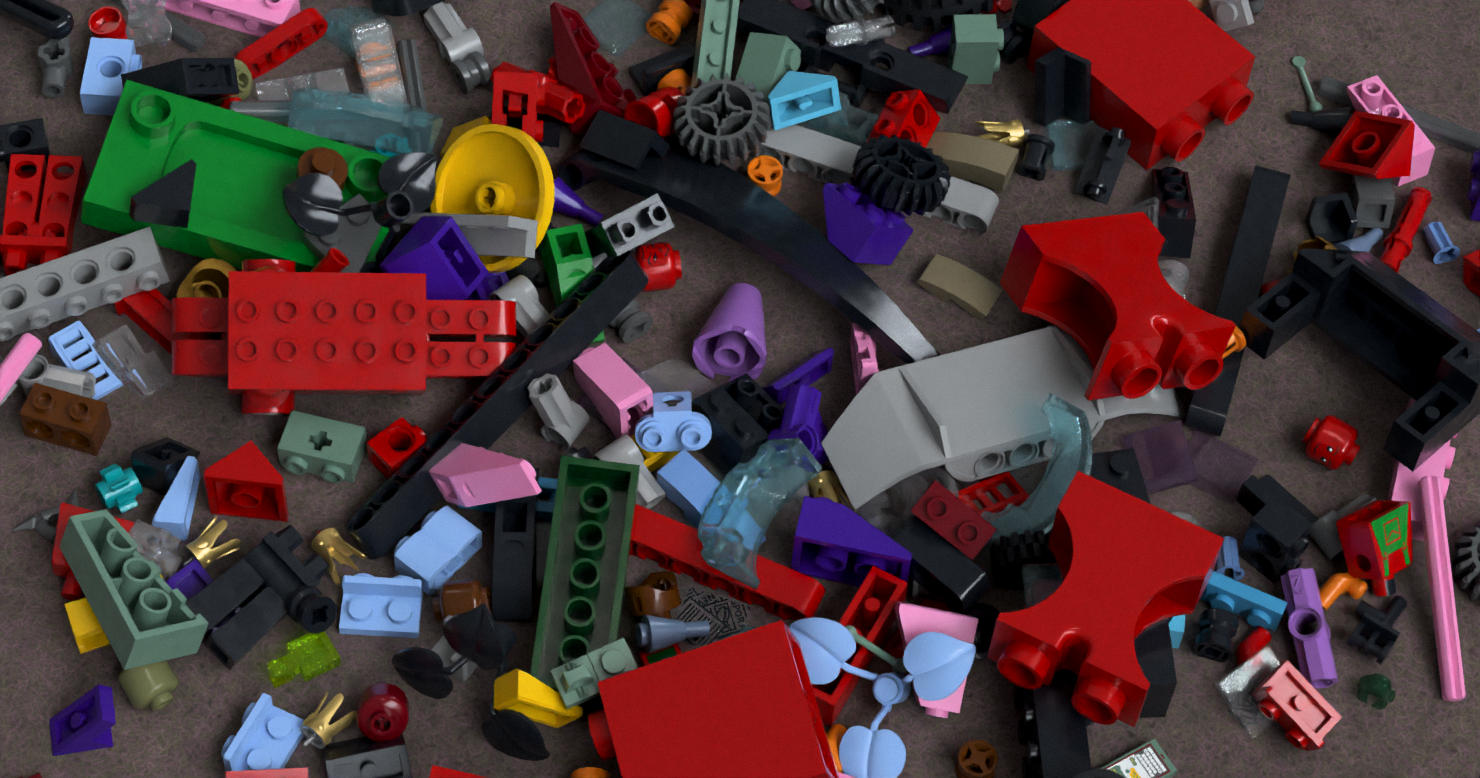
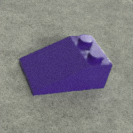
(843, 546)

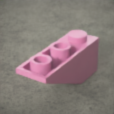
(1375, 98)
(482, 476)

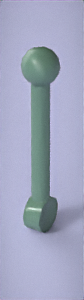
(1299, 62)
(897, 663)

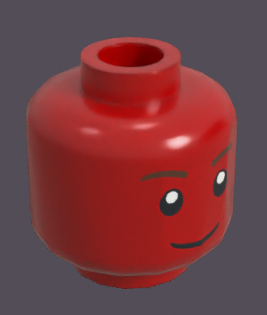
(1331, 442)

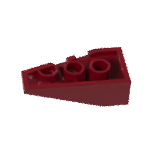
(585, 69)

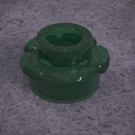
(1378, 686)

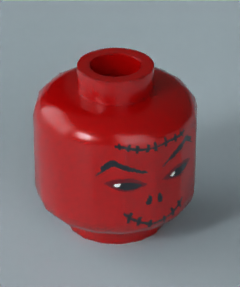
(660, 264)

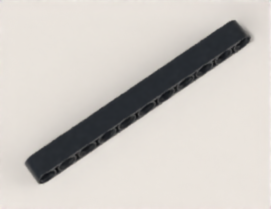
(498, 400)

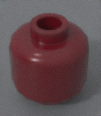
(382, 712)

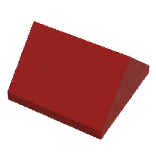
(1372, 147)
(246, 486)

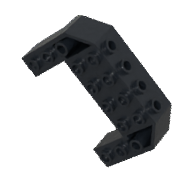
(1388, 328)

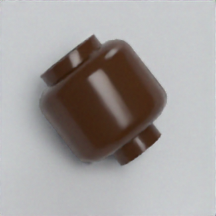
(461, 597)

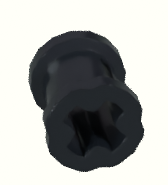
(1035, 157)

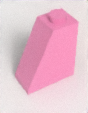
(613, 388)
(919, 619)

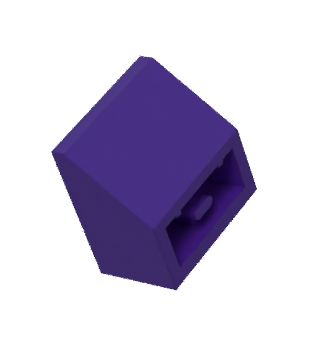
(863, 227)
(443, 253)

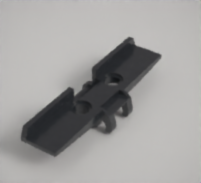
(905, 70)

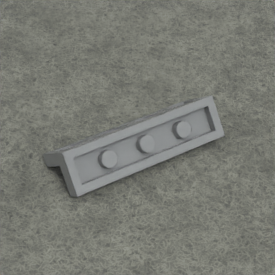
(493, 233)

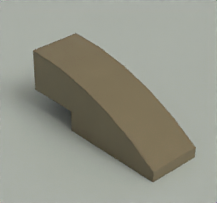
(975, 158)

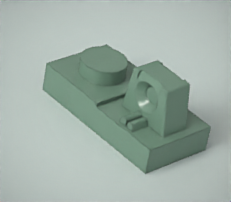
(579, 678)

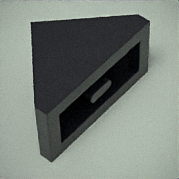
(167, 199)
(159, 463)

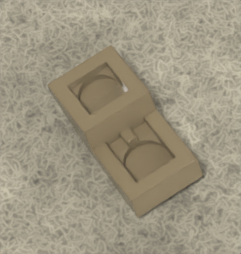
(954, 281)

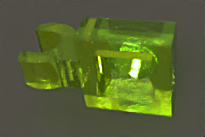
(306, 655)

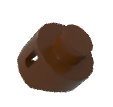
(325, 162)
(651, 596)

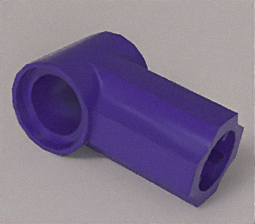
(800, 417)

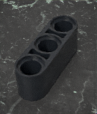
(941, 566)

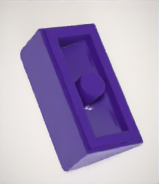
(804, 373)

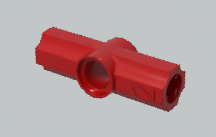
(559, 100)

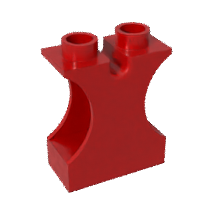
(1109, 295)
(1119, 574)

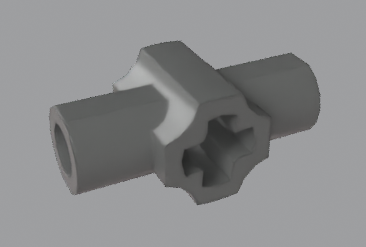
(55, 66)

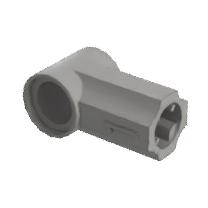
(450, 33)
(528, 308)
(57, 377)
(561, 416)
(626, 451)

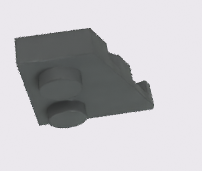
(353, 237)

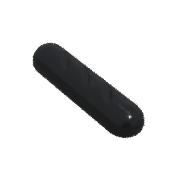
(39, 16)

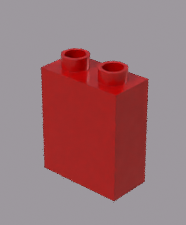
(1154, 70)
(717, 713)

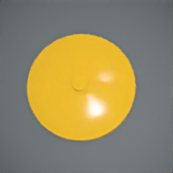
(496, 173)

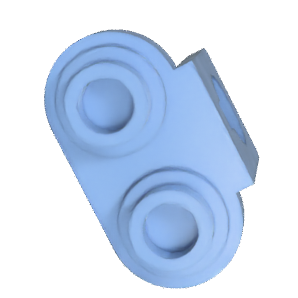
(673, 426)

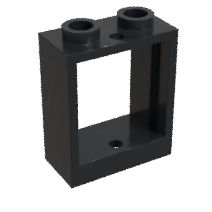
(190, 77)

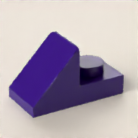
(84, 723)

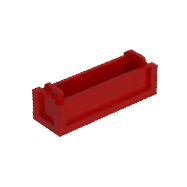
(154, 316)

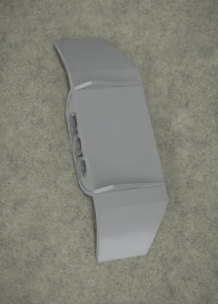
(970, 412)

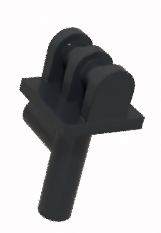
(1375, 630)

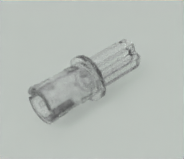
(860, 31)

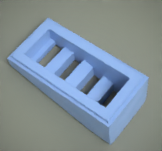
(74, 341)
(179, 502)

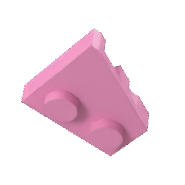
(863, 356)

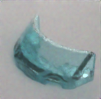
(364, 120)
(1070, 453)
(748, 502)

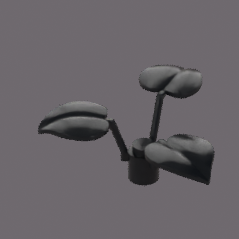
(405, 178)
(487, 645)

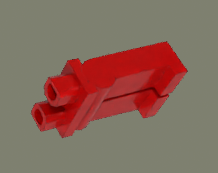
(40, 210)

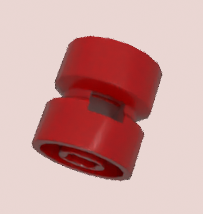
(655, 110)

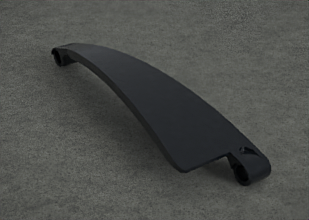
(764, 225)

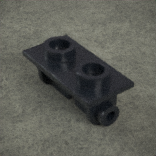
(1103, 164)

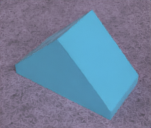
(802, 98)

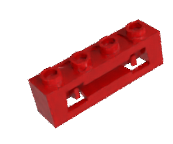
(517, 89)

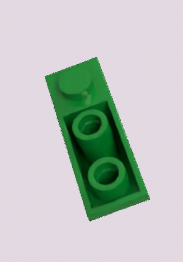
(566, 262)

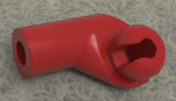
(1252, 644)

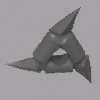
(42, 521)

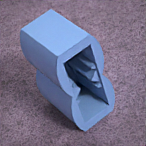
(437, 549)

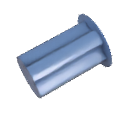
(1440, 243)
(1229, 558)

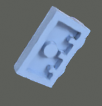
(381, 606)
(264, 739)

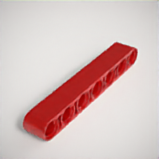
(678, 550)

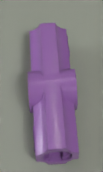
(1305, 606)

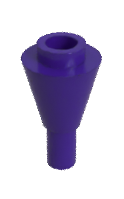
(935, 44)
(570, 204)

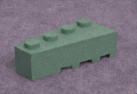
(128, 596)

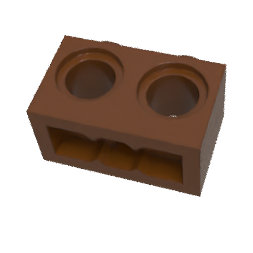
(65, 419)

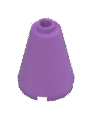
(733, 335)

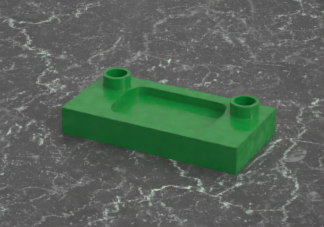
(237, 181)

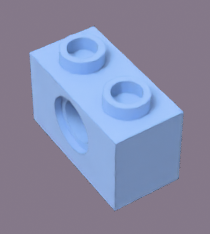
(102, 73)

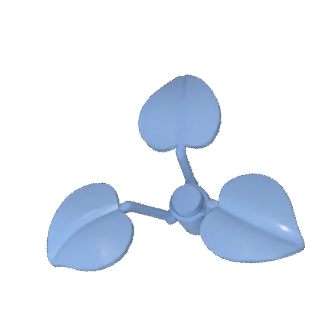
(935, 666)

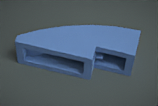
(688, 485)

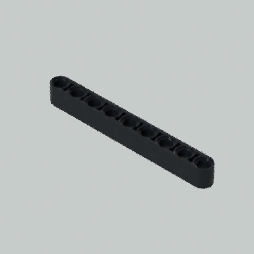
(1240, 289)

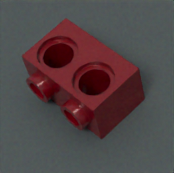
(953, 519)

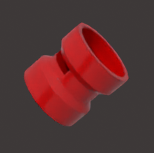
(107, 23)

